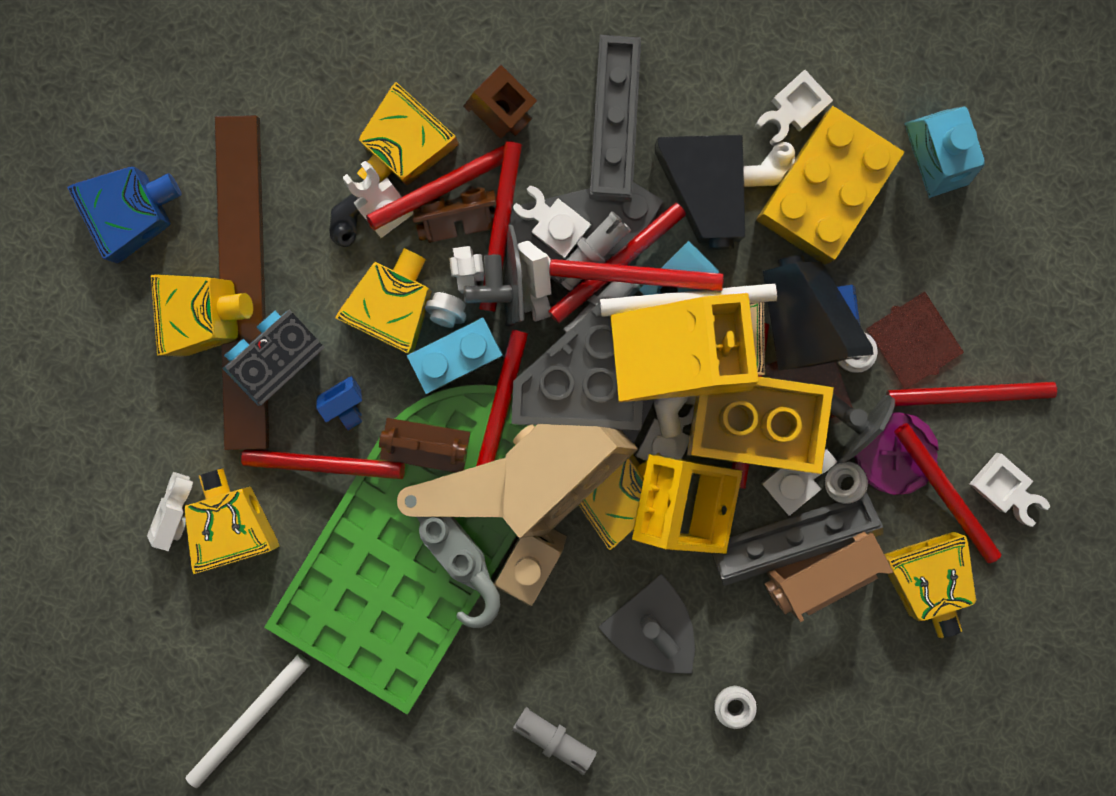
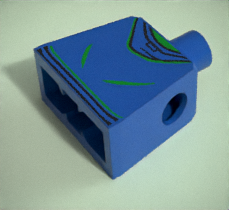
(124, 209)

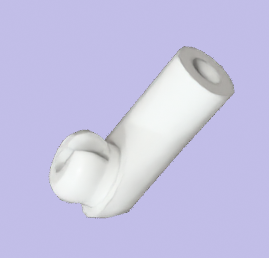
(773, 167)
(667, 415)

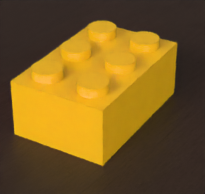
(830, 186)
(769, 426)

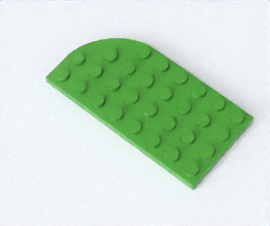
(370, 587)

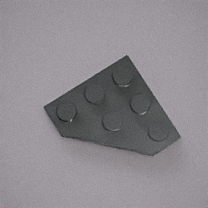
(635, 214)
(576, 382)

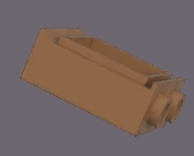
(827, 577)

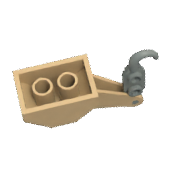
(530, 488)

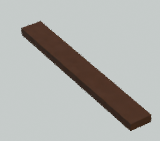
(241, 262)

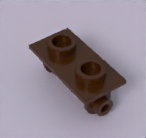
(440, 215)
(424, 445)

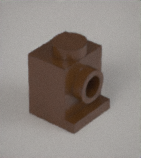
(503, 91)

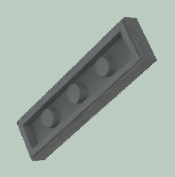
(615, 118)
(796, 539)

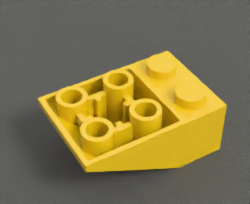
(685, 349)

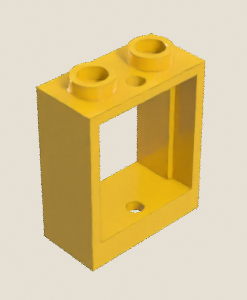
(664, 503)

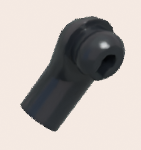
(344, 222)

